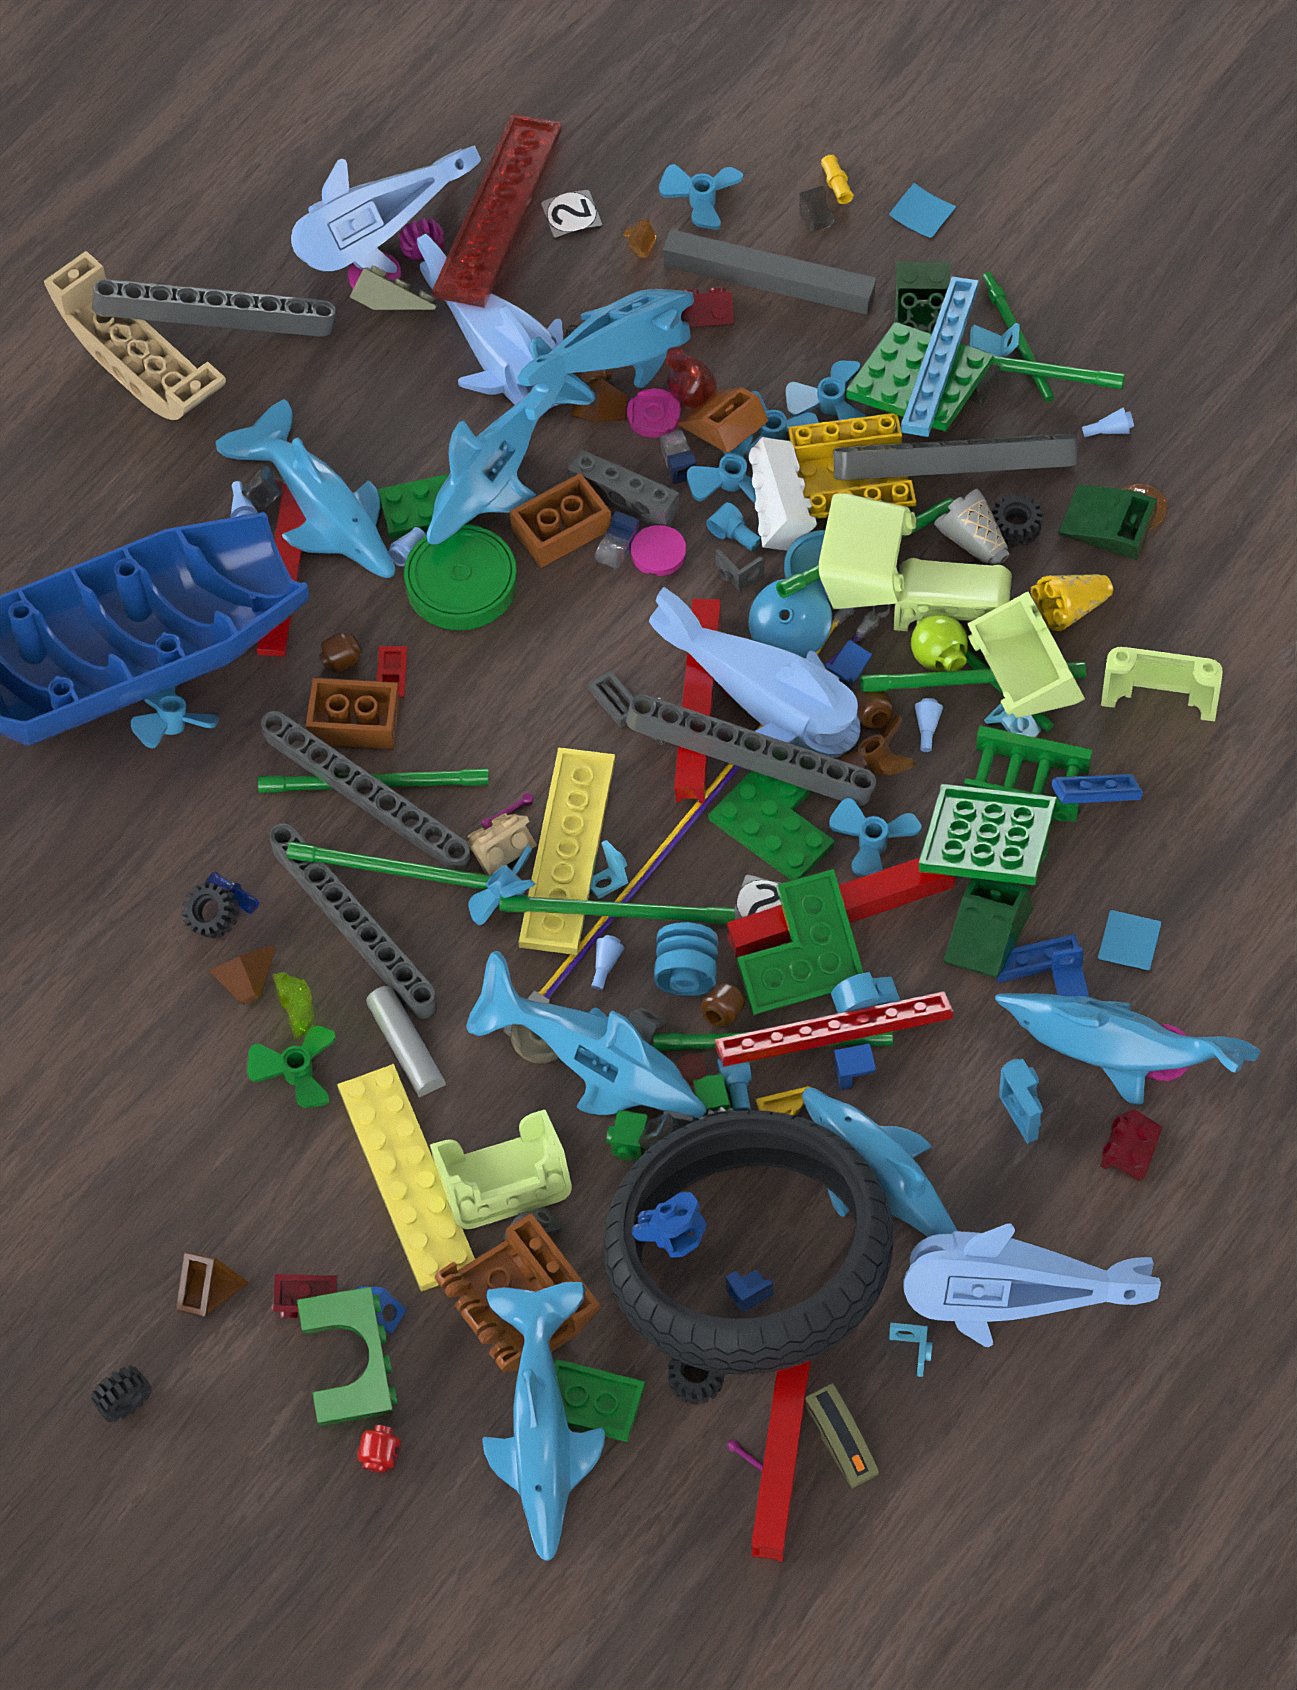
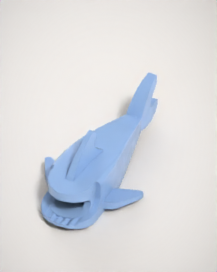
(358, 219)
(496, 334)
(779, 689)
(1001, 1279)

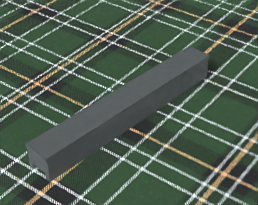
(769, 271)

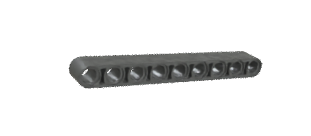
(213, 307)
(955, 456)
(738, 741)
(360, 779)
(357, 931)

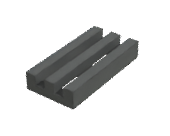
(606, 704)

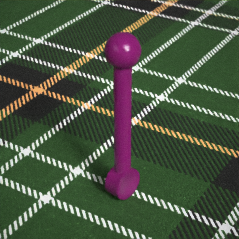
(527, 799)
(733, 1445)

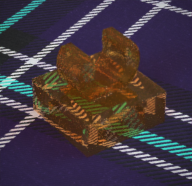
(640, 238)

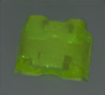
(297, 999)

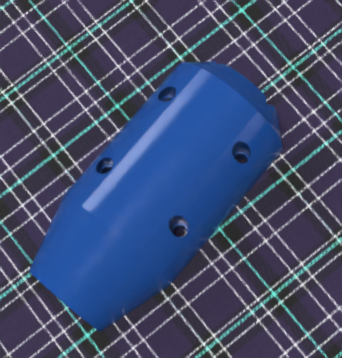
(138, 623)

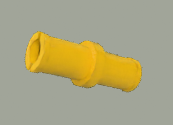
(837, 179)

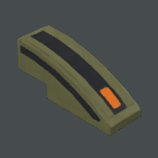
(841, 1435)

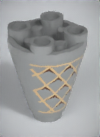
(974, 529)

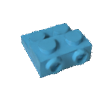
(1020, 1098)

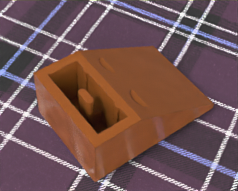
(726, 418)

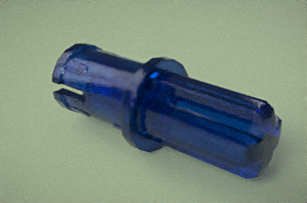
(246, 901)

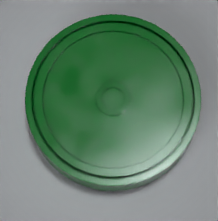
(462, 579)

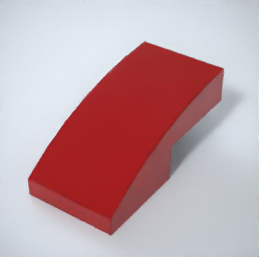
(393, 666)

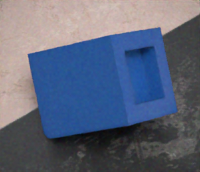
(853, 1062)
(749, 1289)

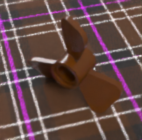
(877, 755)

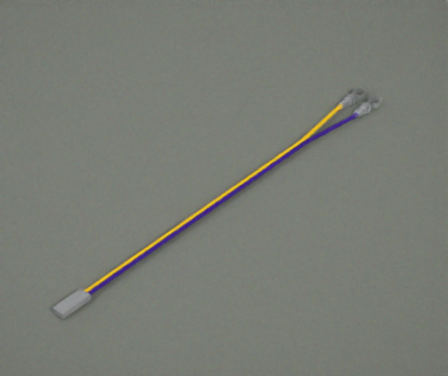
(869, 623)

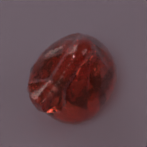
(689, 378)

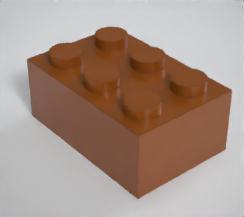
(560, 520)
(354, 712)

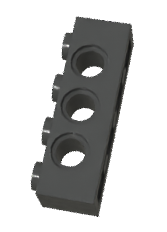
(627, 490)

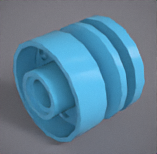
(686, 959)

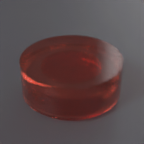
(691, 1067)

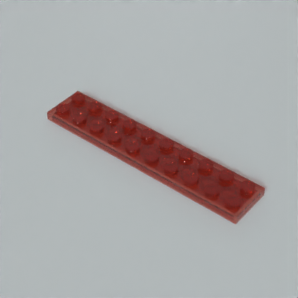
(497, 210)

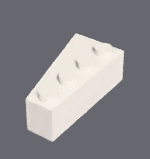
(779, 494)

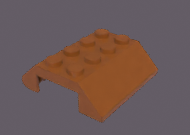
(522, 1262)

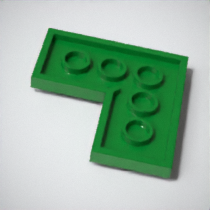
(764, 821)
(819, 953)

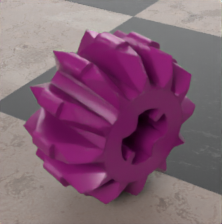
(416, 229)

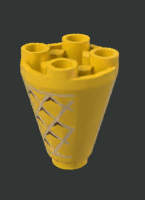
(1069, 597)

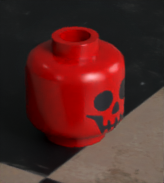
(379, 1449)

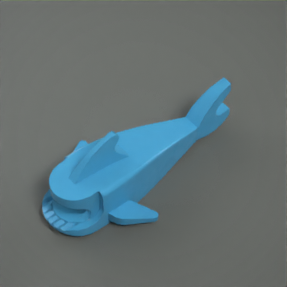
(615, 336)

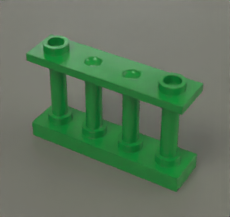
(1034, 750)

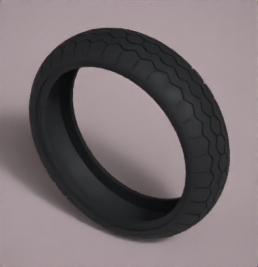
(771, 1340)

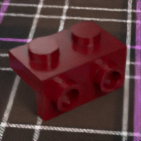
(709, 308)
(1131, 1144)
(293, 1287)

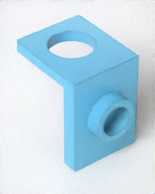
(992, 342)
(1023, 725)
(615, 872)
(919, 1335)

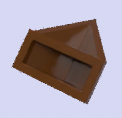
(608, 405)
(246, 974)
(205, 1284)

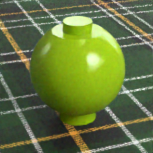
(939, 643)

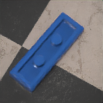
(1096, 788)
(1035, 957)

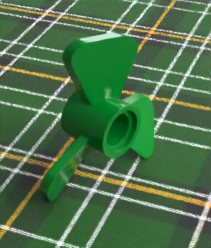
(266, 1064)

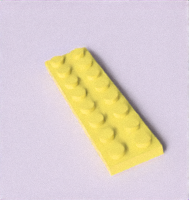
(568, 847)
(405, 1173)

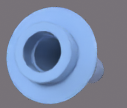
(1115, 423)
(240, 505)
(928, 715)
(607, 953)

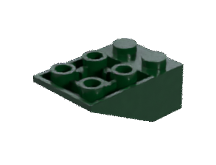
(920, 293)
(1110, 519)
(988, 926)

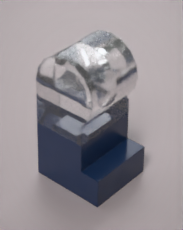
(676, 455)
(617, 540)

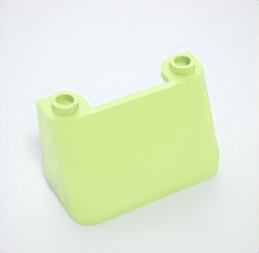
(863, 551)
(949, 590)
(1024, 658)
(1163, 671)
(505, 1176)

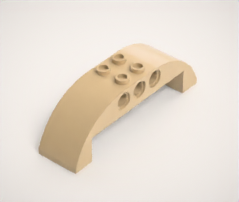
(130, 347)

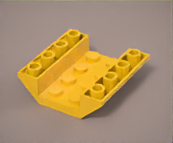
(814, 454)

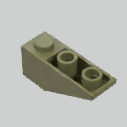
(385, 294)

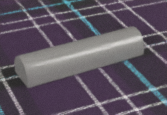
(404, 1041)

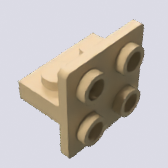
(501, 842)

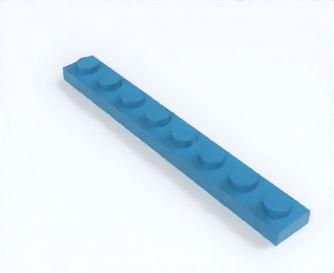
(939, 356)

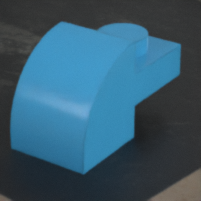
(863, 992)

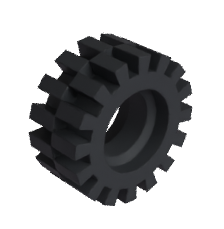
(1022, 507)
(195, 908)
(690, 1390)
(121, 1393)

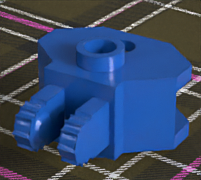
(671, 1224)

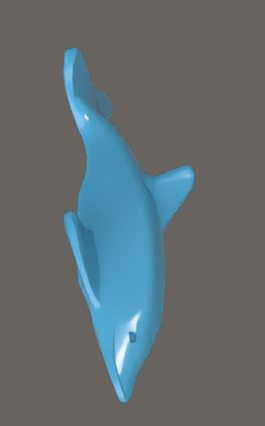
(487, 465)
(334, 514)
(1118, 1038)
(601, 1049)
(890, 1155)
(544, 1454)

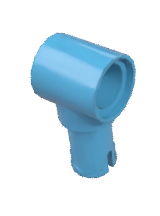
(729, 523)
(736, 1082)

